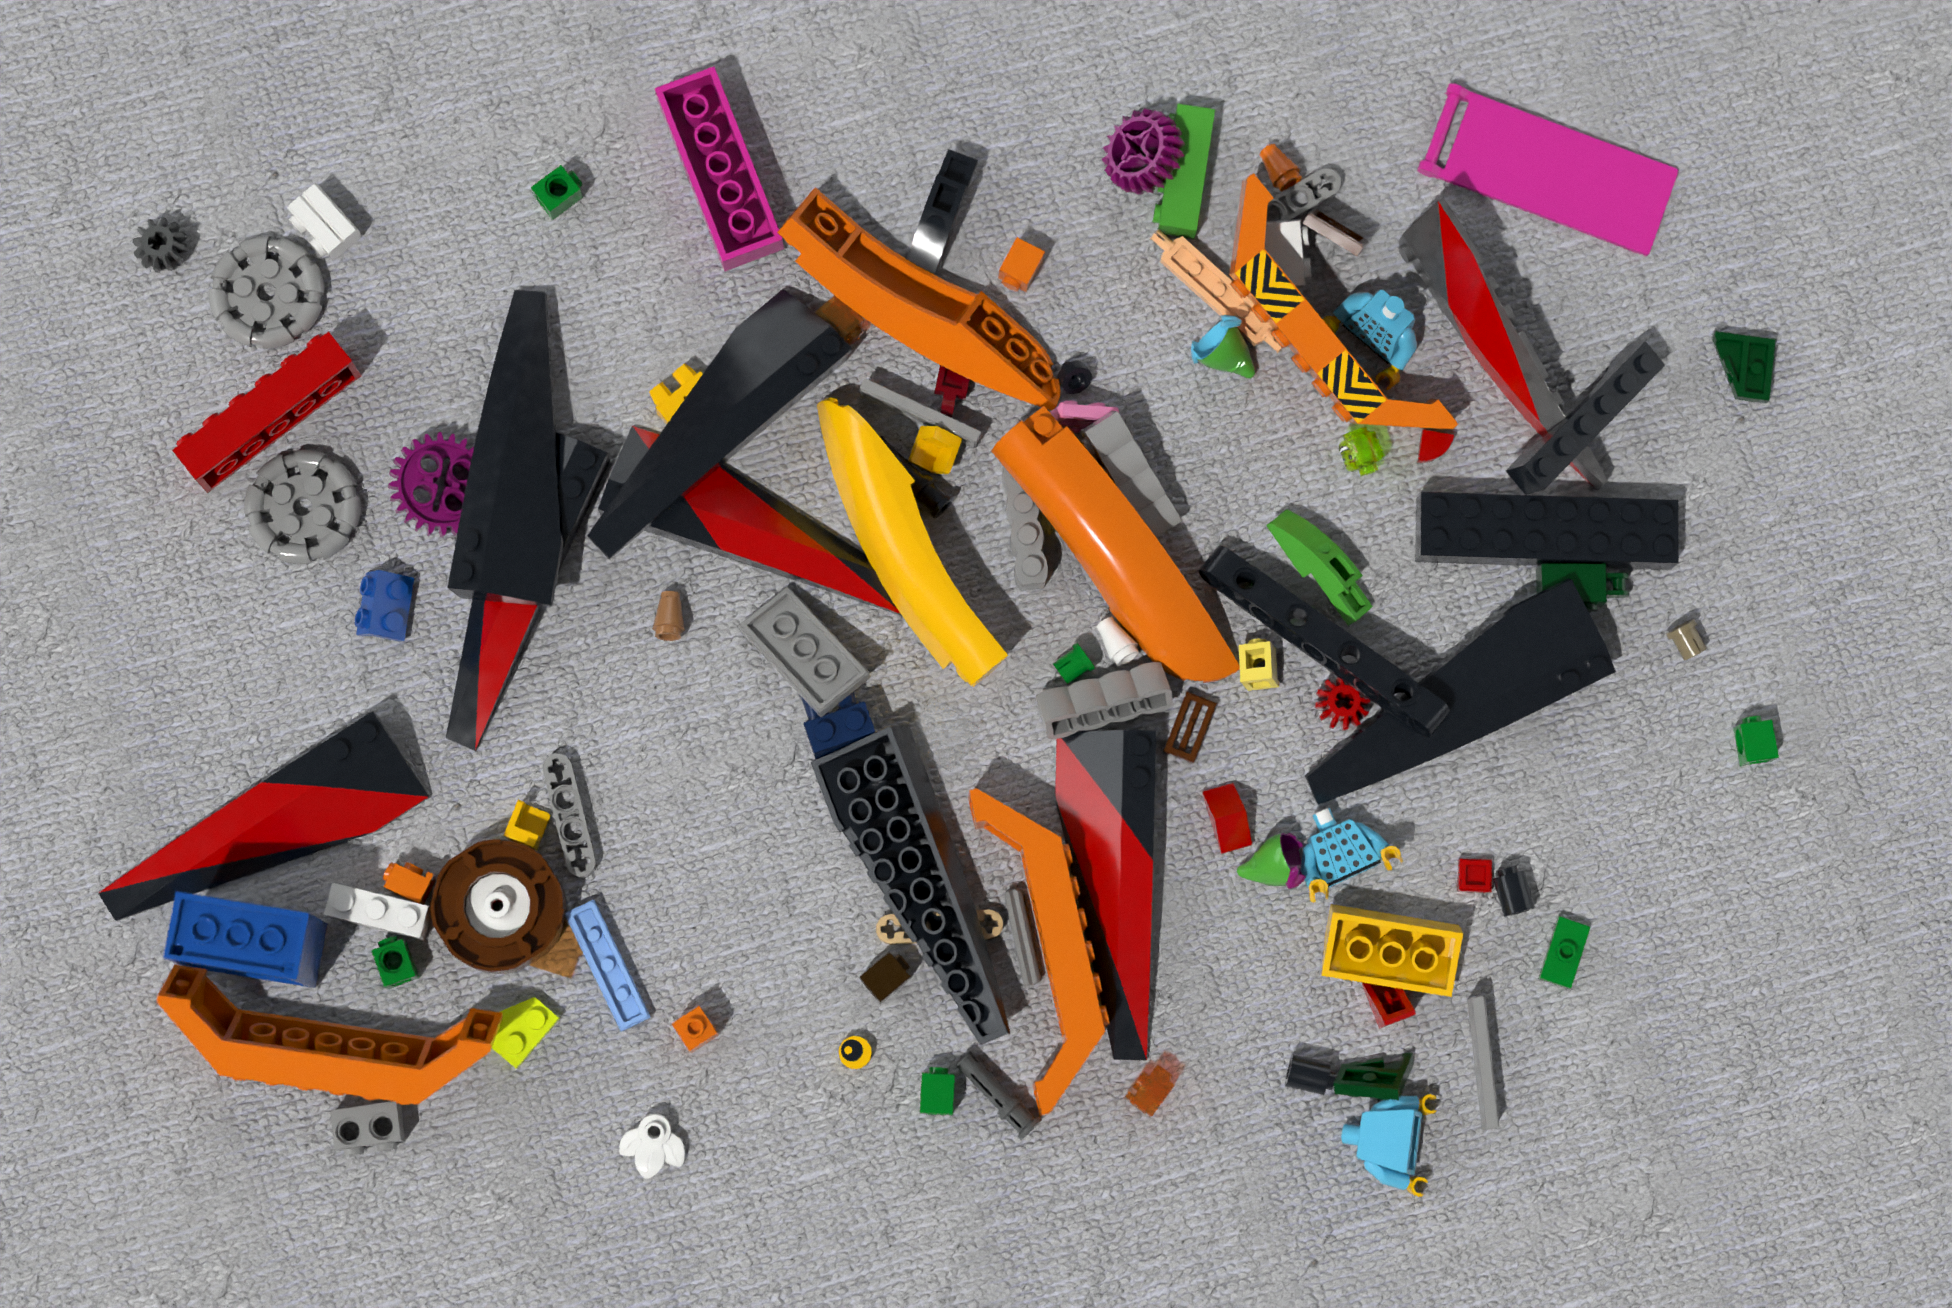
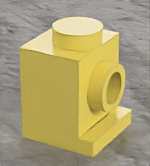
(1260, 677)

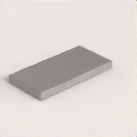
(804, 651)

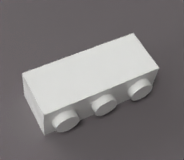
(378, 911)

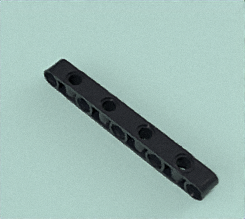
(1324, 641)

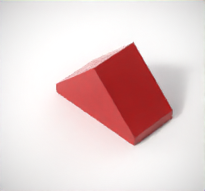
(1227, 818)
(1388, 1004)

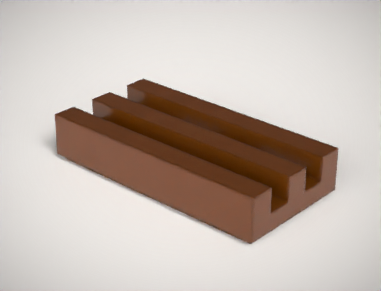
(1179, 753)

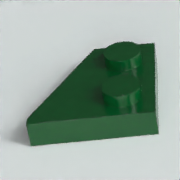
(1746, 364)
(1374, 1078)

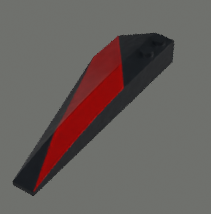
(501, 629)
(1109, 823)

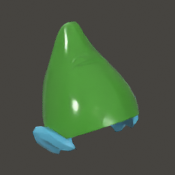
(1224, 349)

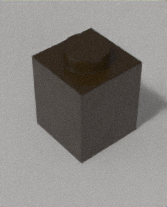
(886, 976)

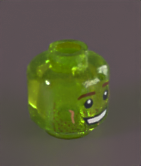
(1361, 451)

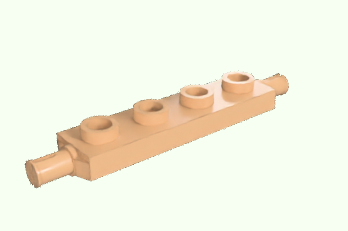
(1212, 287)

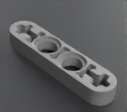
(1288, 210)
(566, 816)

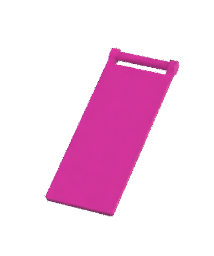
(1551, 171)

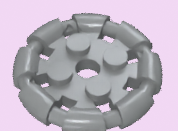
(260, 274)
(296, 488)

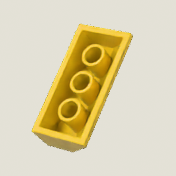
(1391, 950)

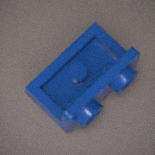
(384, 605)

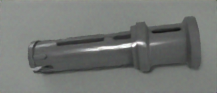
(1009, 1106)

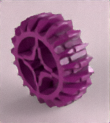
(1160, 142)

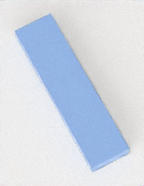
(607, 965)

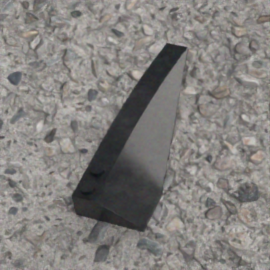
(746, 387)
(511, 507)
(1510, 671)

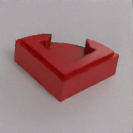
(1433, 445)

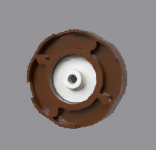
(466, 902)

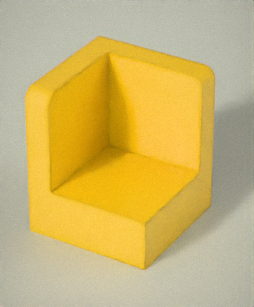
(934, 449)
(527, 825)

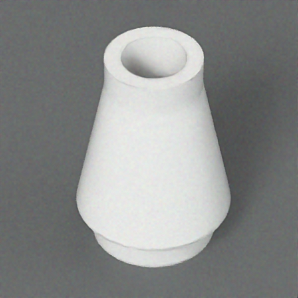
(1118, 643)

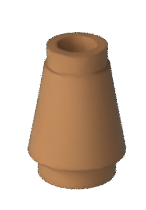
(669, 617)

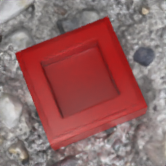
(1474, 875)

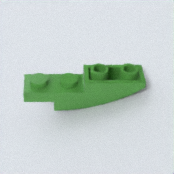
(1317, 554)

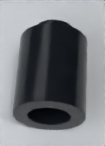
(1513, 891)
(1309, 1075)

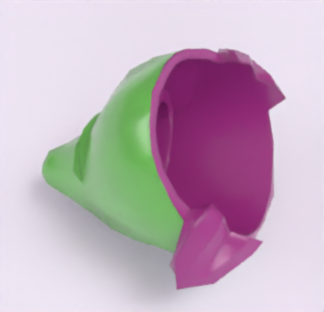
(1275, 862)

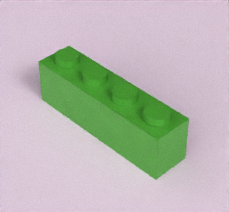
(1182, 196)

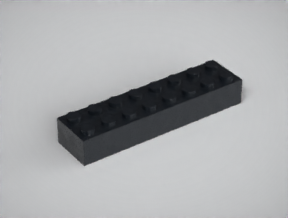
(1546, 530)

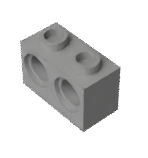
(367, 1118)

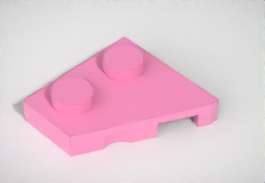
(1079, 416)

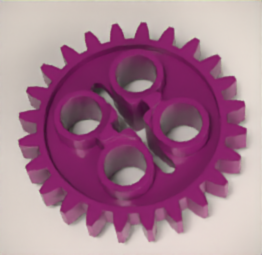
(413, 477)

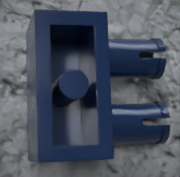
(837, 728)

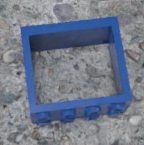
(245, 939)

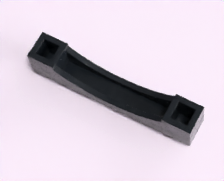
(1554, 452)

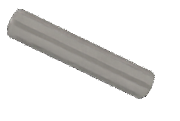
(1022, 937)

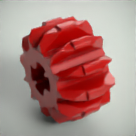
(1341, 714)

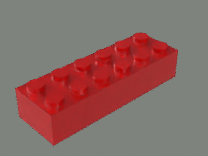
(266, 411)

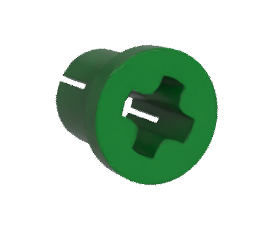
(1073, 664)

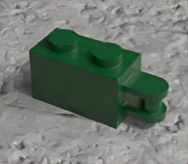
(1588, 580)

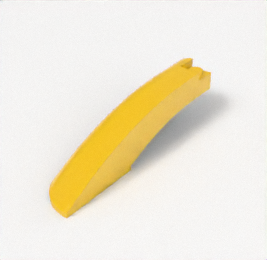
(894, 538)

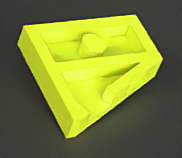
(522, 1030)

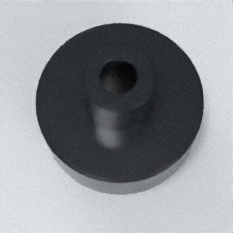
(1074, 377)

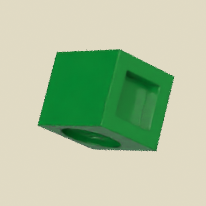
(556, 205)
(1755, 741)
(405, 973)
(937, 1092)

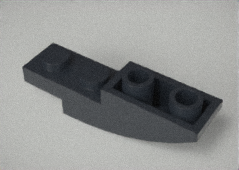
(941, 211)

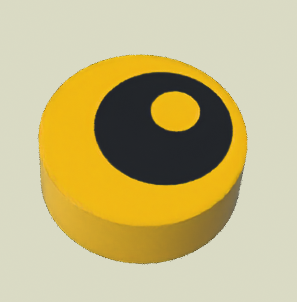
(855, 1052)

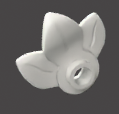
(652, 1150)

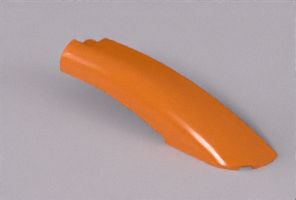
(917, 307)
(1115, 549)

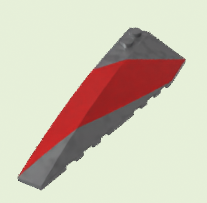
(1452, 273)

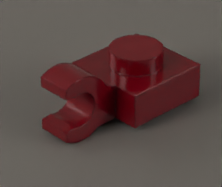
(951, 387)

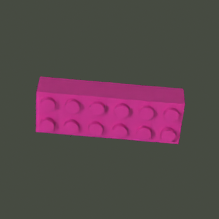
(719, 168)

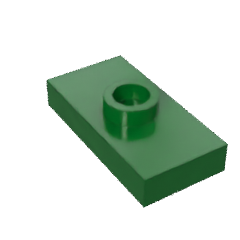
(1564, 952)

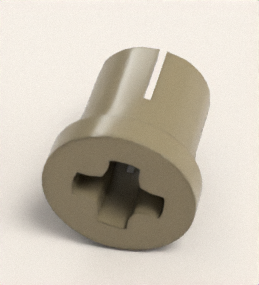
(1687, 639)

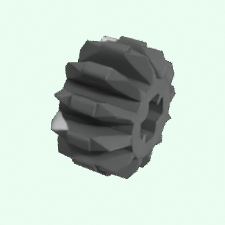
(166, 253)

